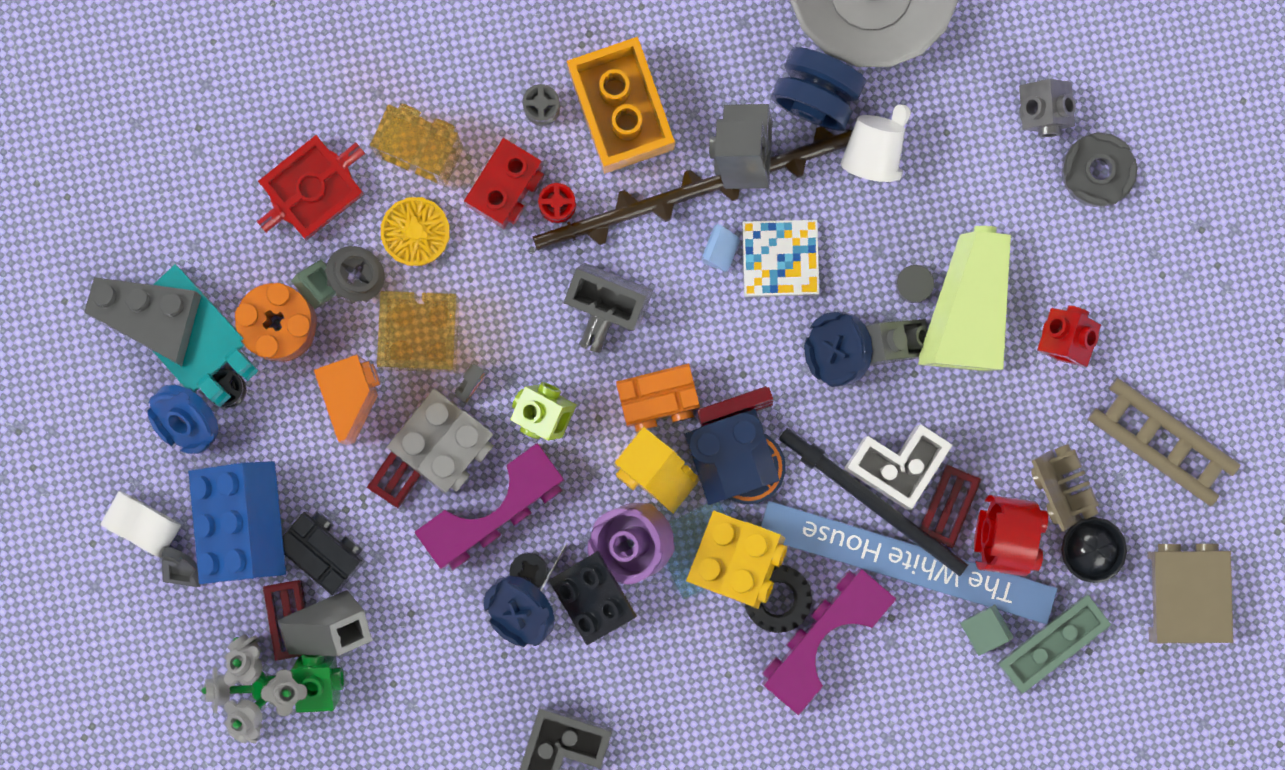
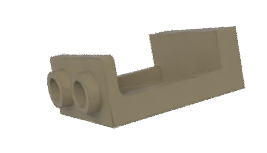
(1191, 595)

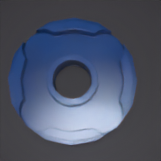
(200, 421)

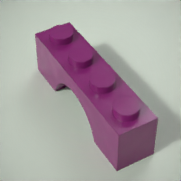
(450, 536)
(857, 602)

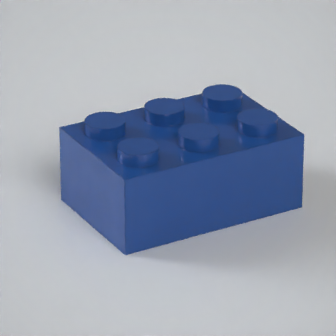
(237, 522)

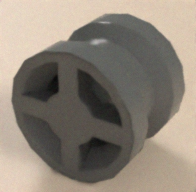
(541, 97)

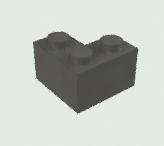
(743, 146)
(567, 736)

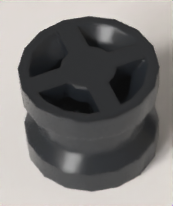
(239, 388)
(534, 568)

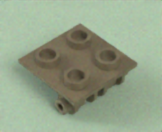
(1062, 505)

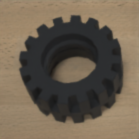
(799, 609)

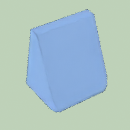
(720, 248)

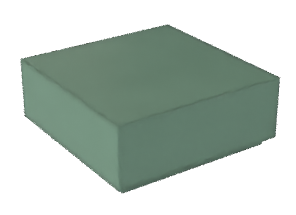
(313, 284)
(986, 630)

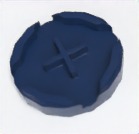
(838, 349)
(519, 611)

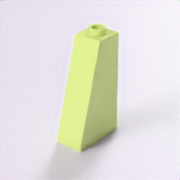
(972, 305)

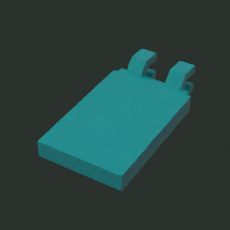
(210, 345)

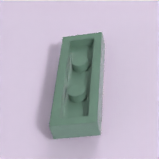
(1054, 644)

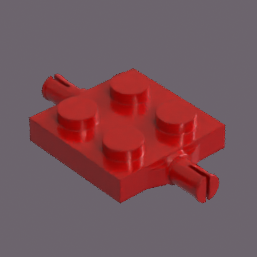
(311, 187)

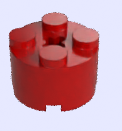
(1010, 536)

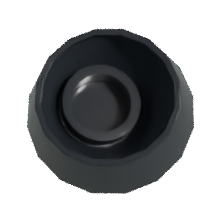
(1094, 550)

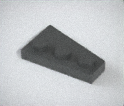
(147, 313)

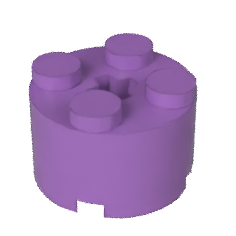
(649, 533)

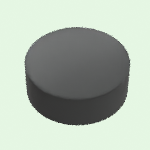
(914, 284)

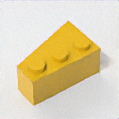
(656, 470)

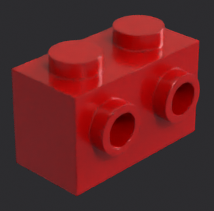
(504, 184)

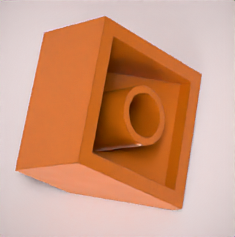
(348, 394)

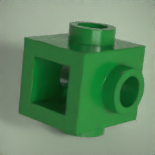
(322, 682)

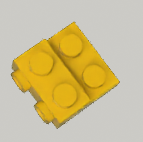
(737, 560)

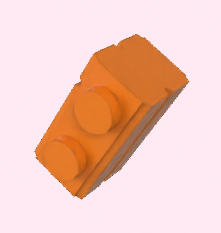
(658, 396)

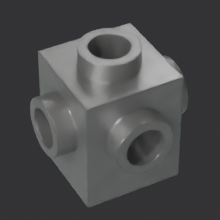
(1047, 107)

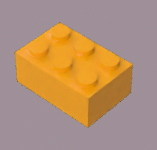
(621, 105)

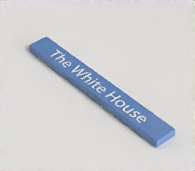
(908, 563)

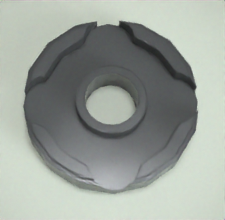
(1079, 179)

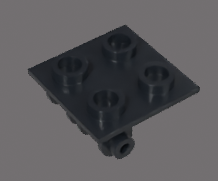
(592, 598)

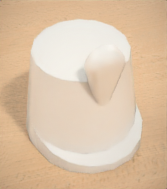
(877, 146)

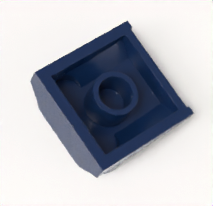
(731, 456)

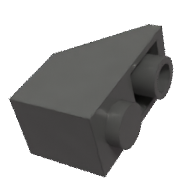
(897, 340)
(326, 627)

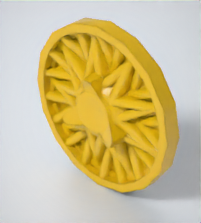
(415, 231)

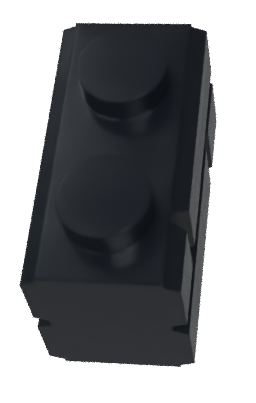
(321, 552)

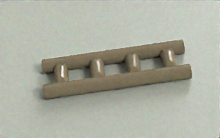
(1170, 464)

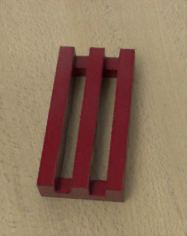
(756, 399)
(385, 494)
(963, 511)
(286, 606)

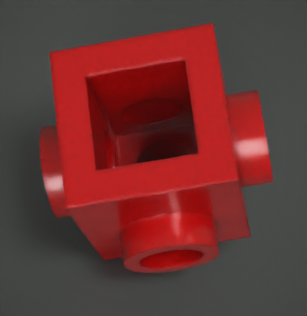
(1069, 336)

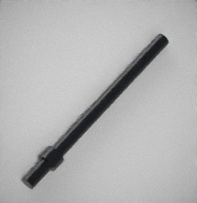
(814, 456)

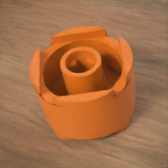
(255, 315)

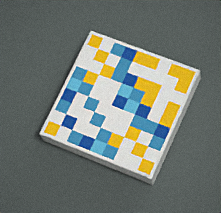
(780, 258)

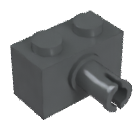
(607, 301)

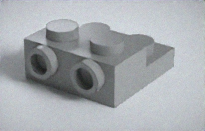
(441, 442)

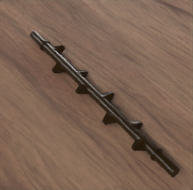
(691, 187)

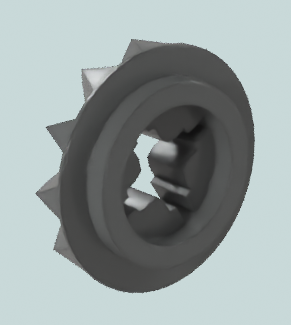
(349, 259)

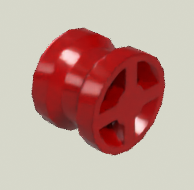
(557, 196)

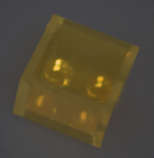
(410, 140)
(418, 334)

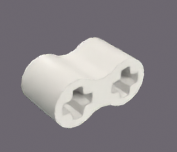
(140, 524)

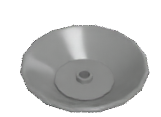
(874, 30)

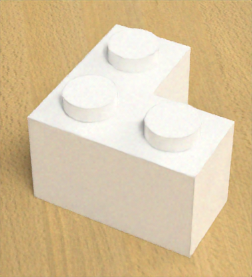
(900, 475)

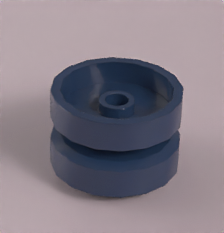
(818, 88)

